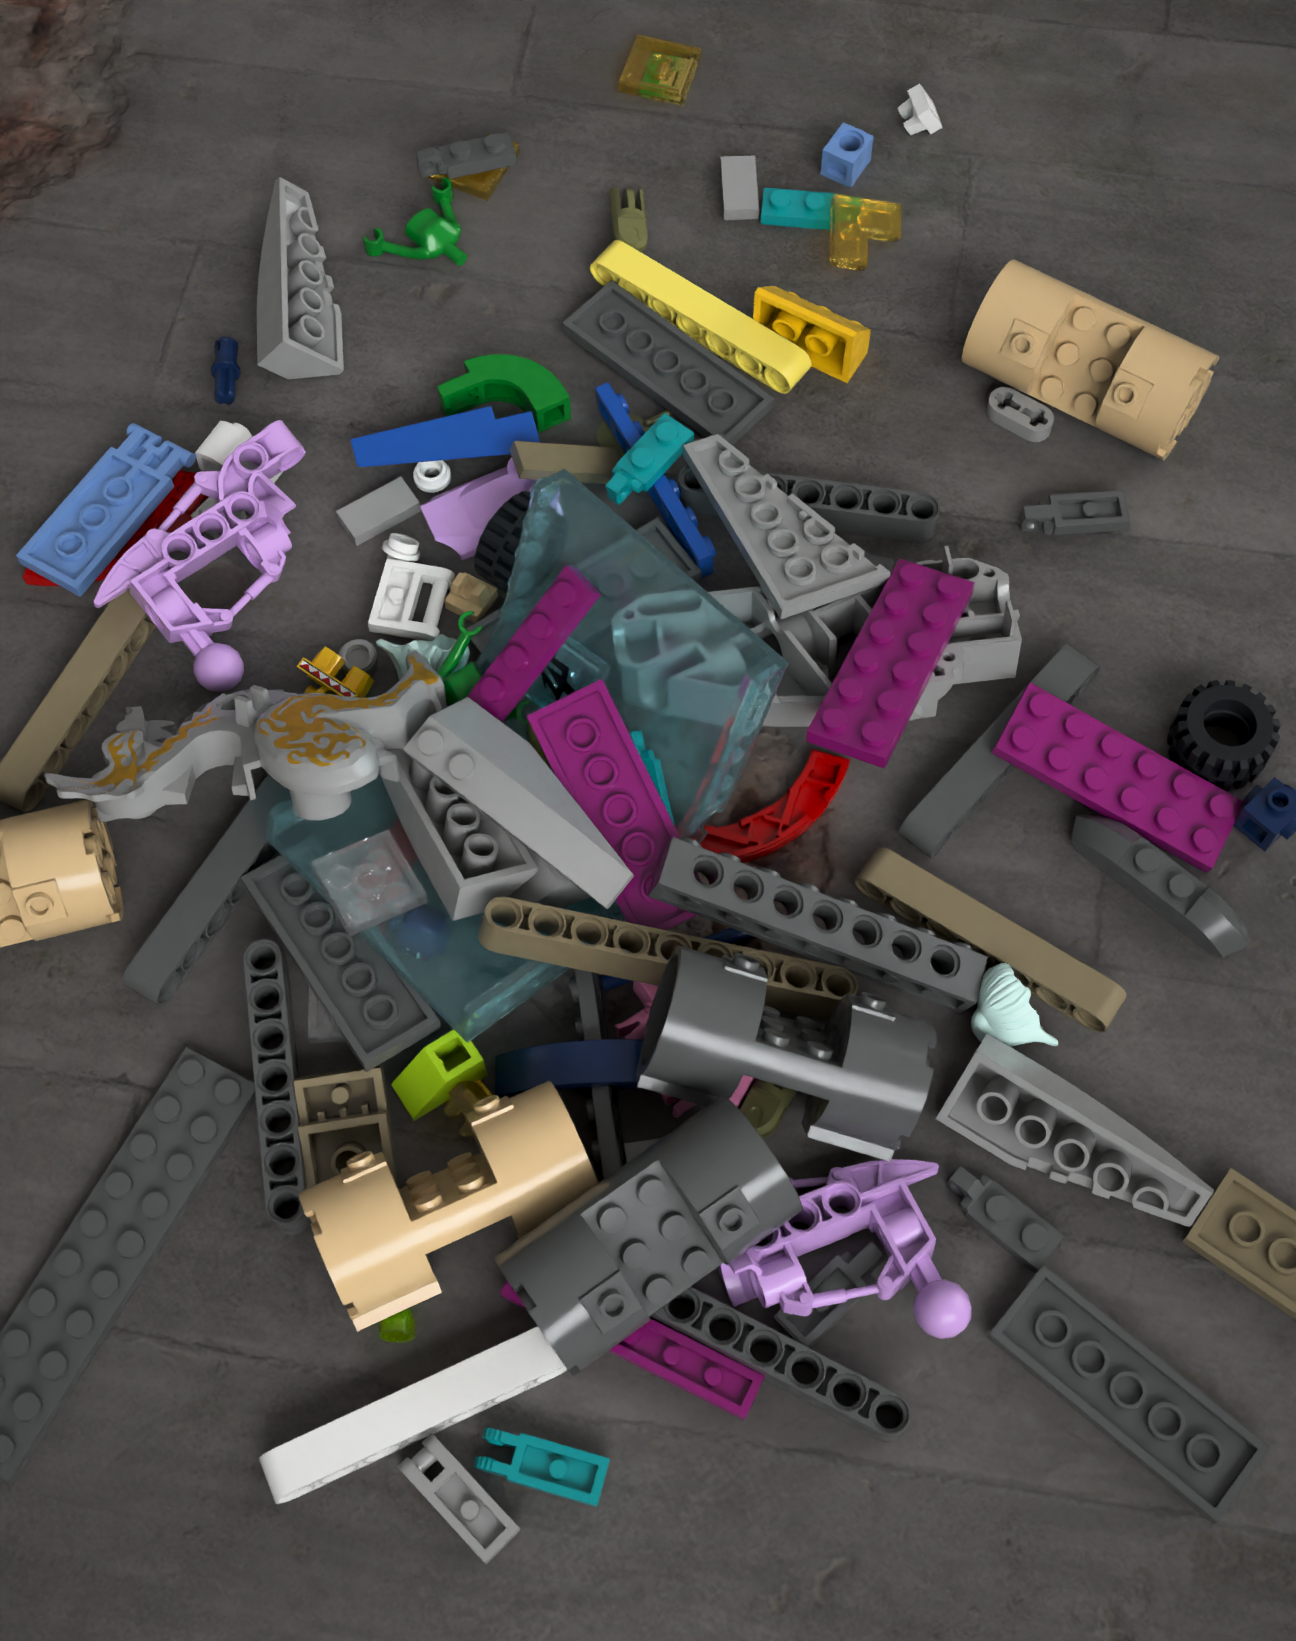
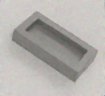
(739, 187)
(378, 511)

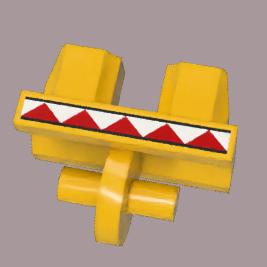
(323, 672)

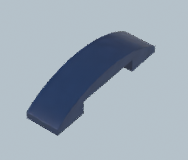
(568, 1066)

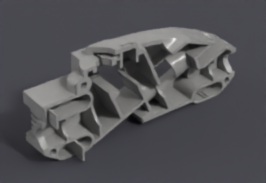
(980, 648)

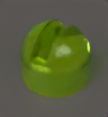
(398, 1327)

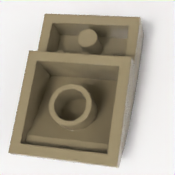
(341, 1118)

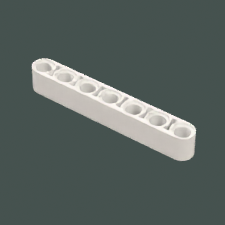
(409, 1415)

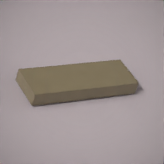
(585, 463)

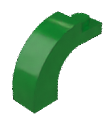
(510, 381)

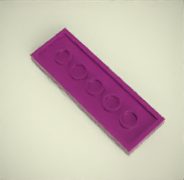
(890, 663)
(1118, 777)
(613, 788)

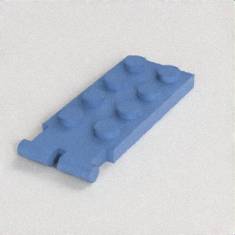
(105, 510)

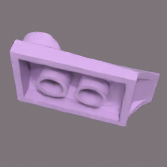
(464, 511)

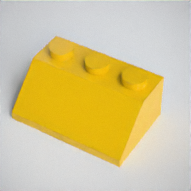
(829, 339)

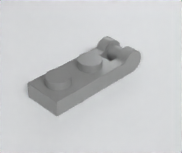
(460, 1500)

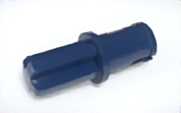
(225, 370)

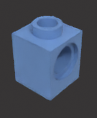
(846, 155)

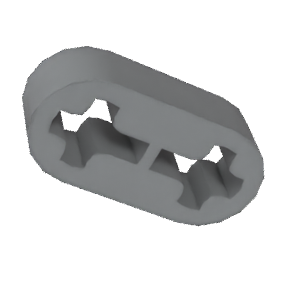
(1019, 414)

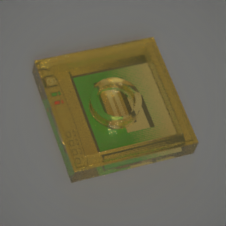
(660, 70)

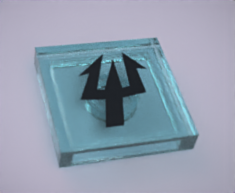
(566, 673)

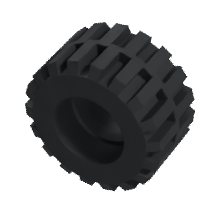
(499, 541)
(1232, 709)

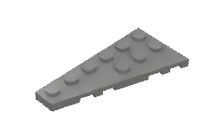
(779, 536)

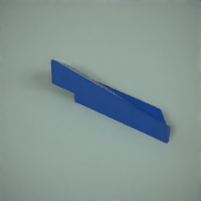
(446, 438)

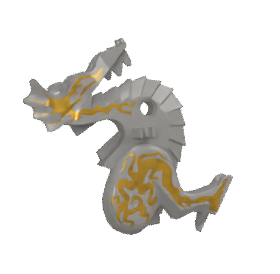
(304, 741)

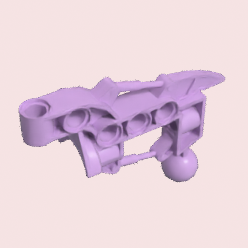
(261, 538)
(878, 1201)

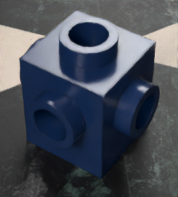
(1268, 814)

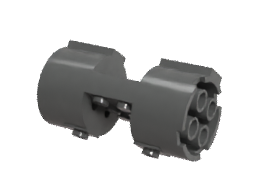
(859, 1074)
(649, 1233)

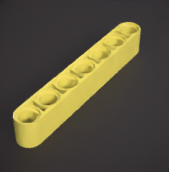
(704, 317)

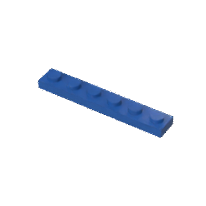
(664, 491)

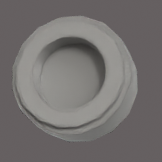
(360, 654)

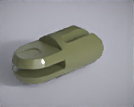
(629, 219)
(766, 1106)

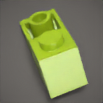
(436, 1072)

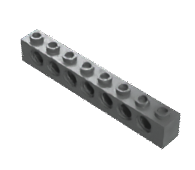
(676, 885)

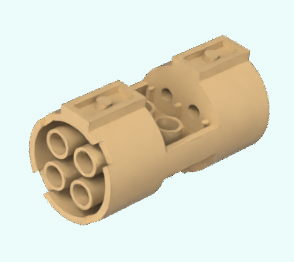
(1088, 358)
(56, 874)
(381, 1234)

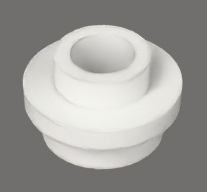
(426, 469)
(401, 547)

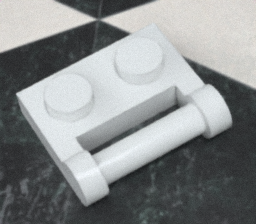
(399, 596)

